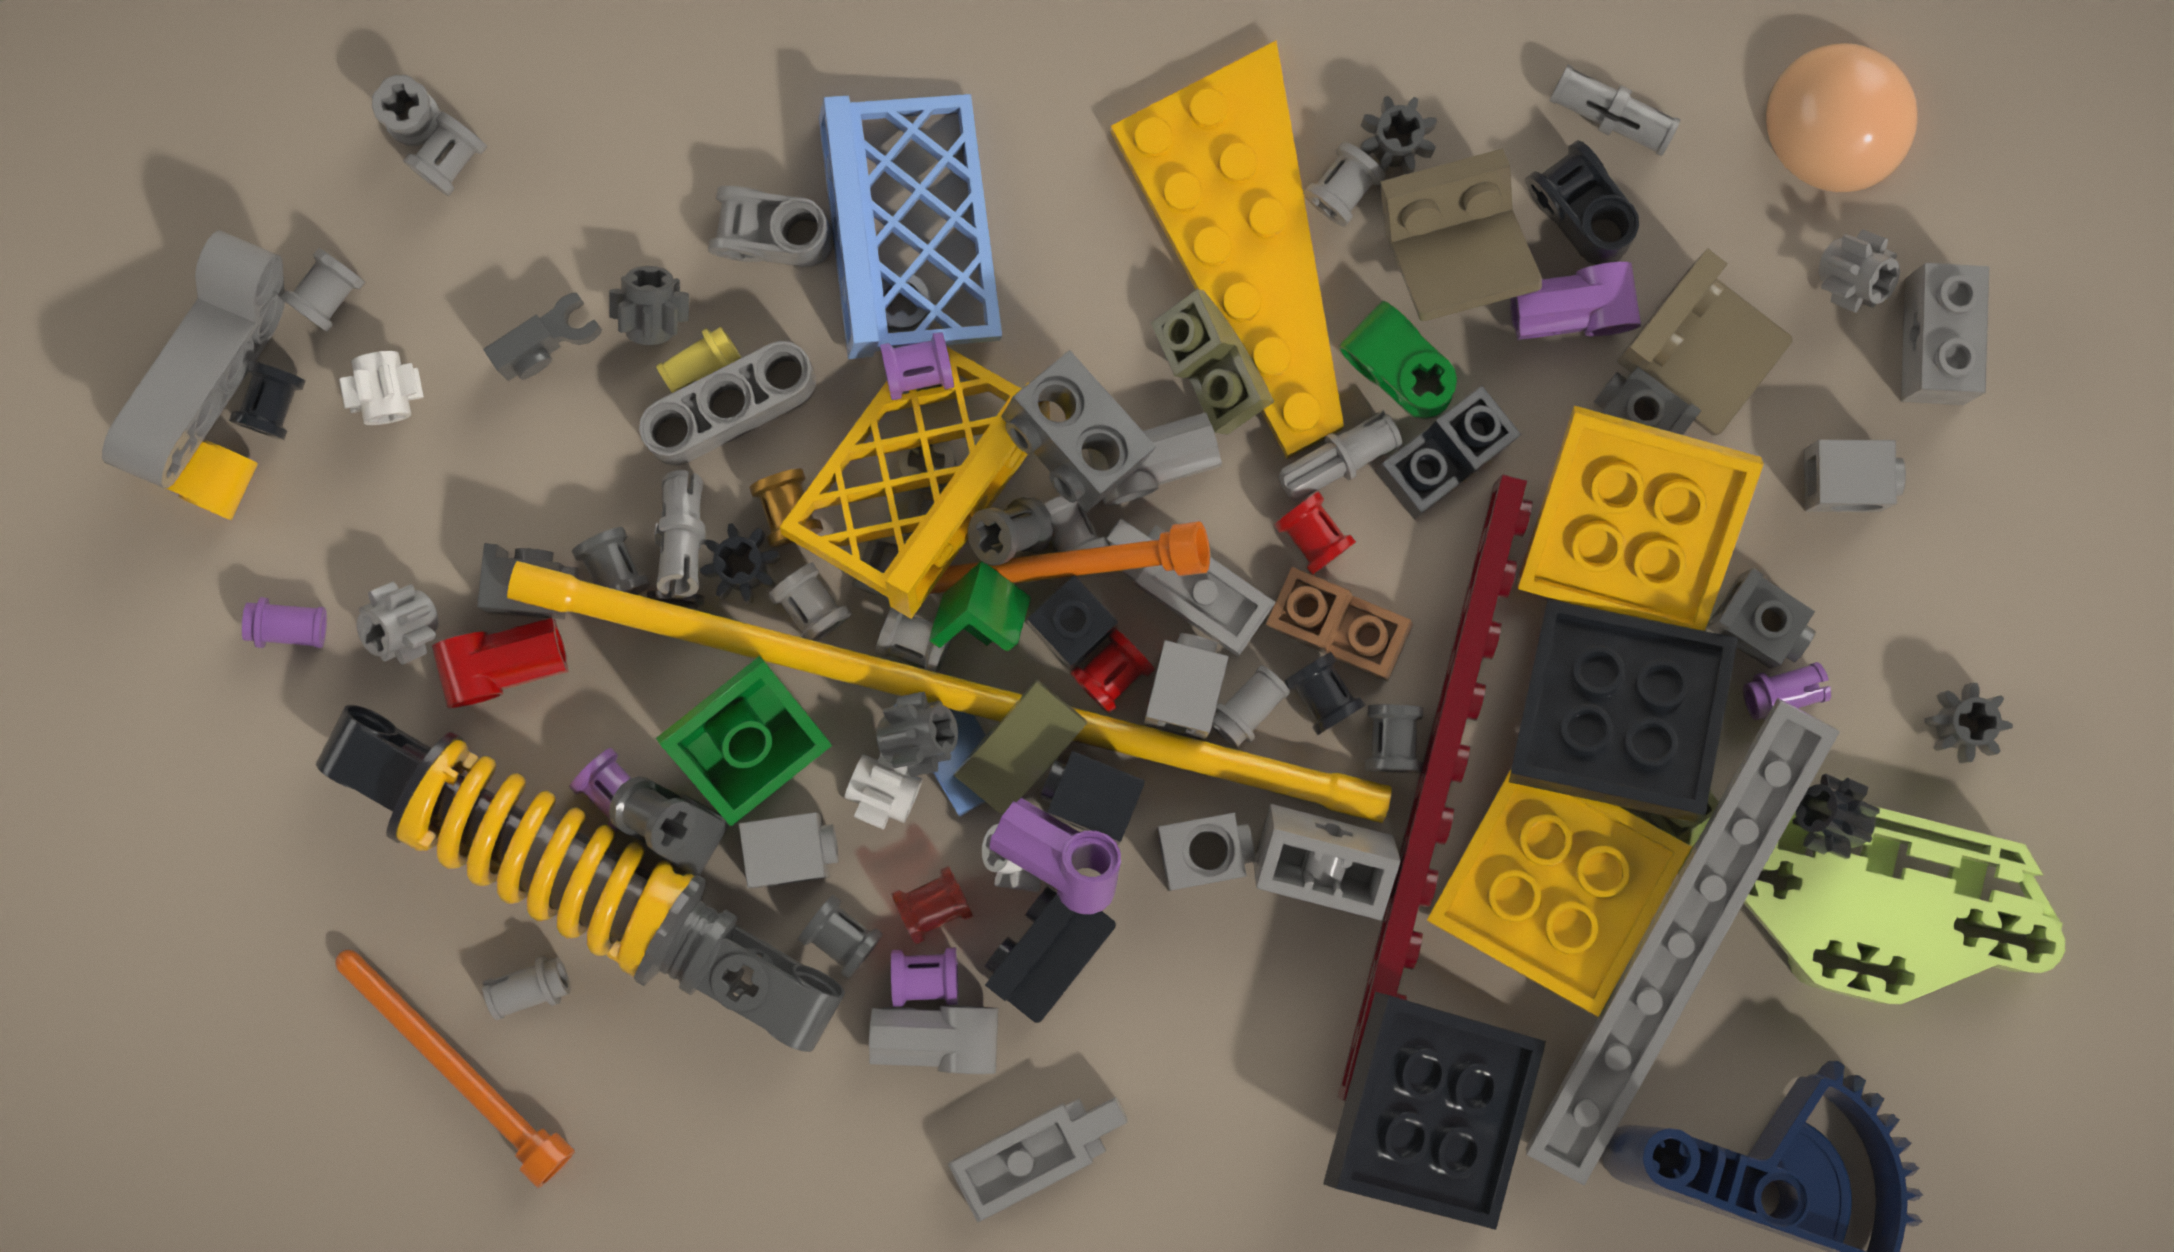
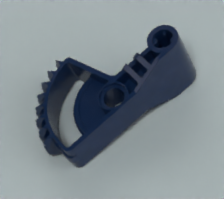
(1792, 1155)

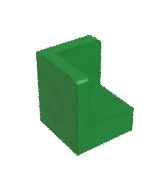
(983, 606)

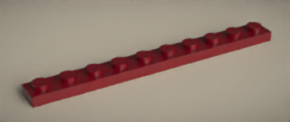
(1445, 755)

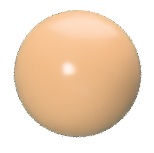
(1842, 117)

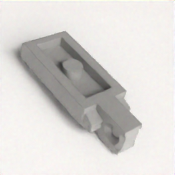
(1211, 601)
(1034, 1155)

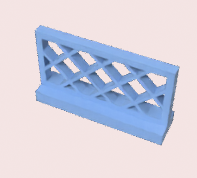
(854, 226)

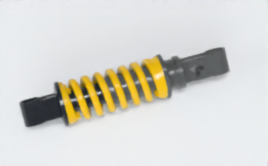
(629, 914)

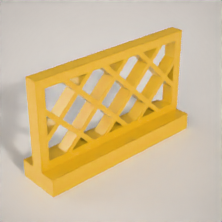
(944, 528)

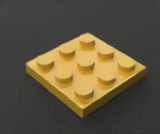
(1638, 520)
(1559, 889)

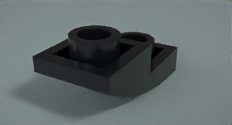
(1448, 452)

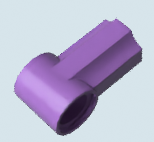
(1593, 301)
(1056, 853)

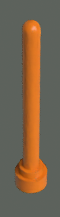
(1181, 550)
(537, 1151)

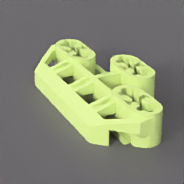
(1904, 920)

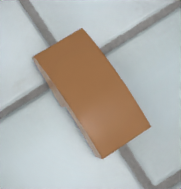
(1339, 623)

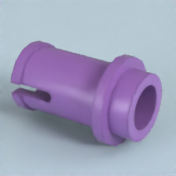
(283, 624)
(1794, 687)

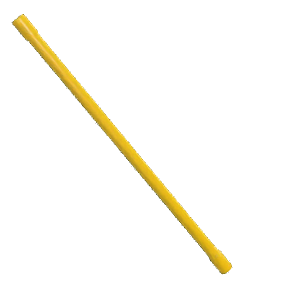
(568, 594)

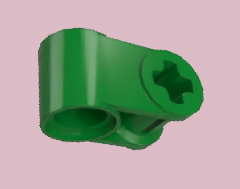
(1391, 354)

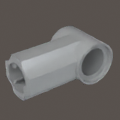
(1180, 451)
(948, 1038)

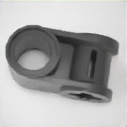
(668, 823)

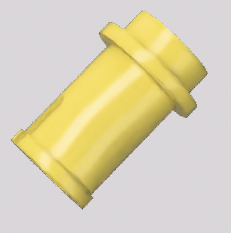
(699, 359)

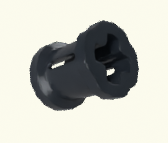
(267, 400)
(1324, 693)

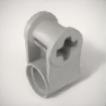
(757, 225)

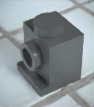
(1621, 394)
(496, 574)
(1741, 618)

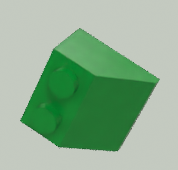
(744, 741)

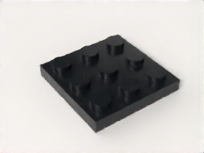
(1624, 711)
(1434, 1111)

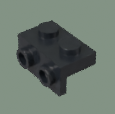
(1048, 955)

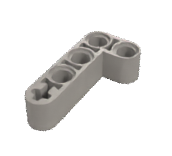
(201, 362)

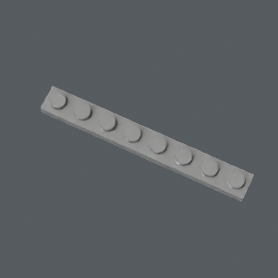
(1681, 940)

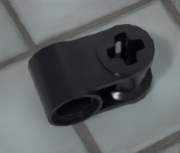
(1580, 192)

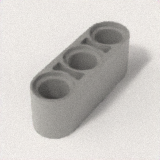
(696, 402)

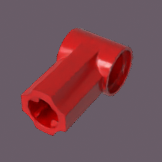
(482, 665)

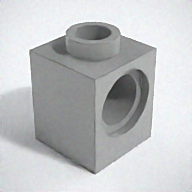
(1852, 475)
(1175, 845)
(787, 850)

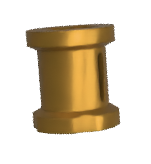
(778, 497)

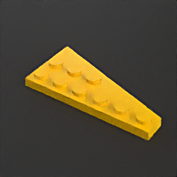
(1234, 209)

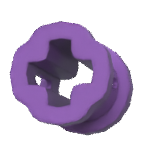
(917, 366)
(601, 781)
(924, 977)

